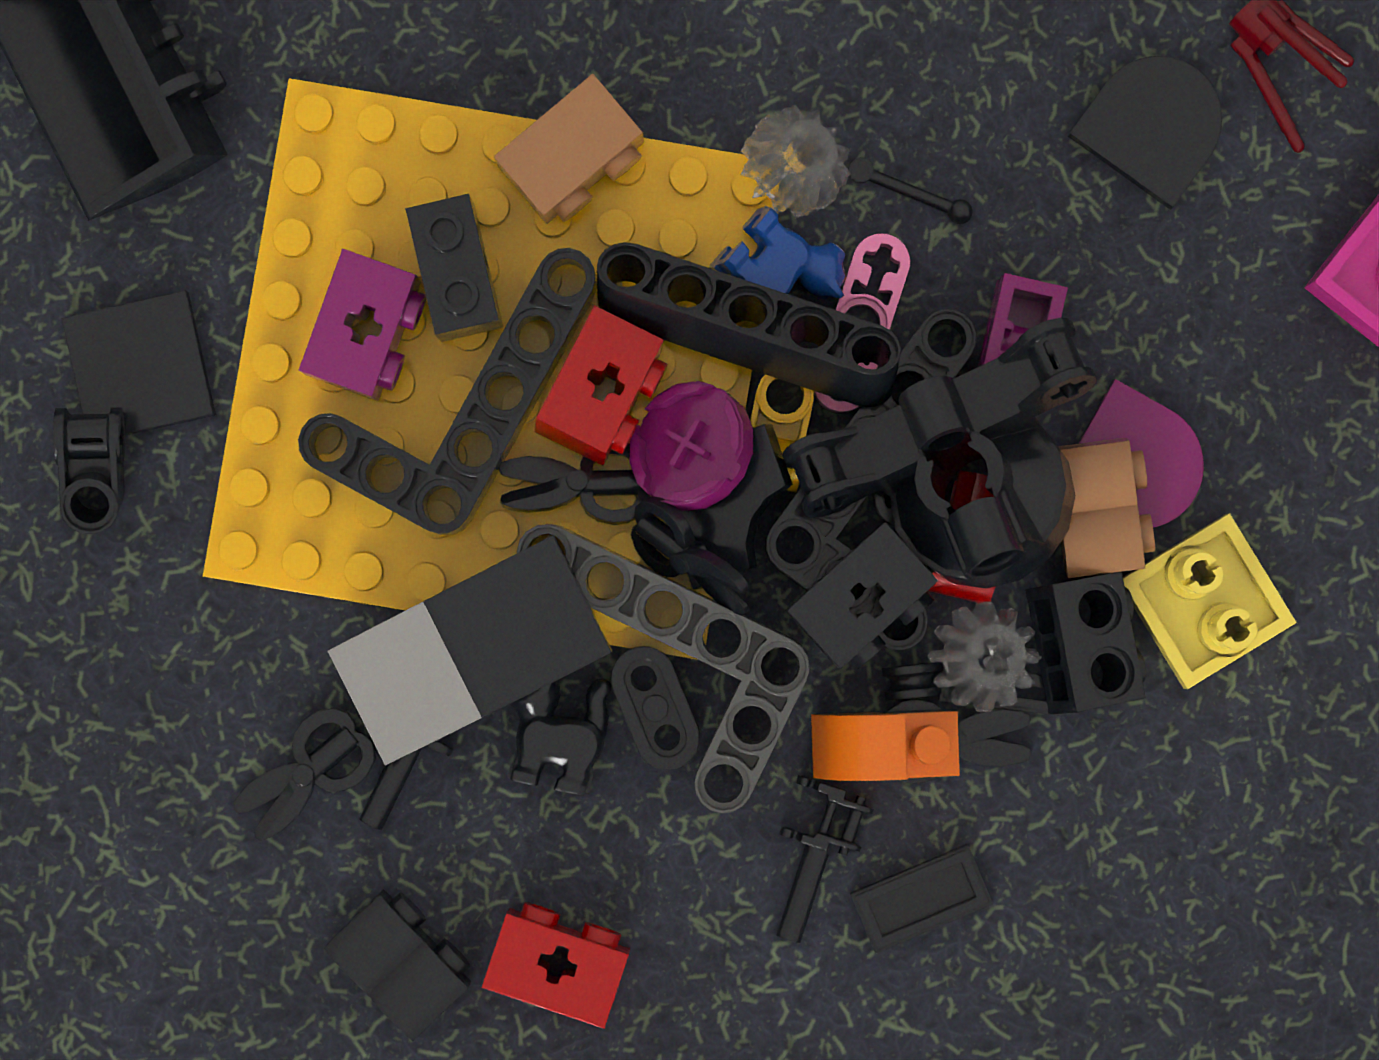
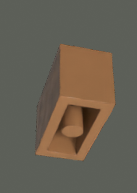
(571, 151)

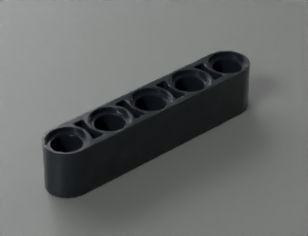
(767, 348)

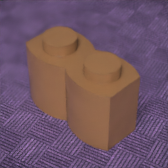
(1105, 518)

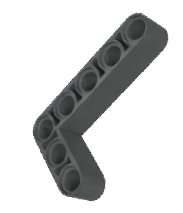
(687, 636)

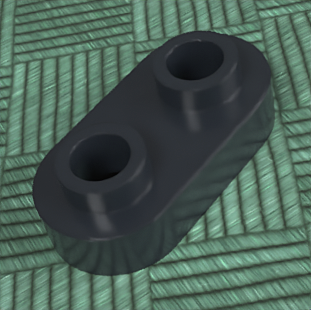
(655, 707)

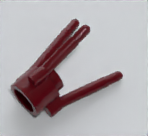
(1267, 27)

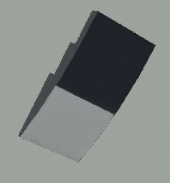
(470, 650)

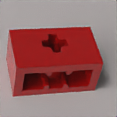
(602, 350)
(578, 993)

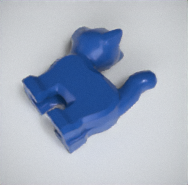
(783, 258)

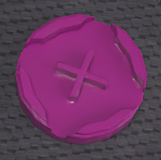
(692, 446)

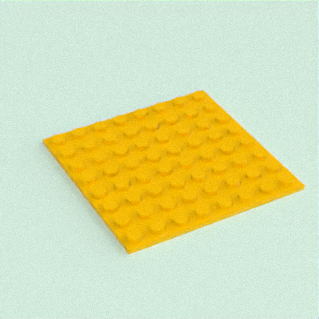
(344, 181)

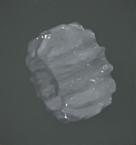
(795, 161)
(1003, 666)

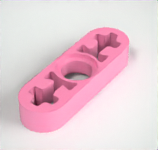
(890, 283)

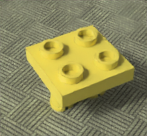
(1207, 601)

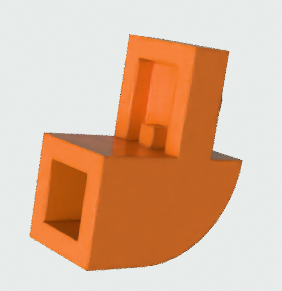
(885, 745)

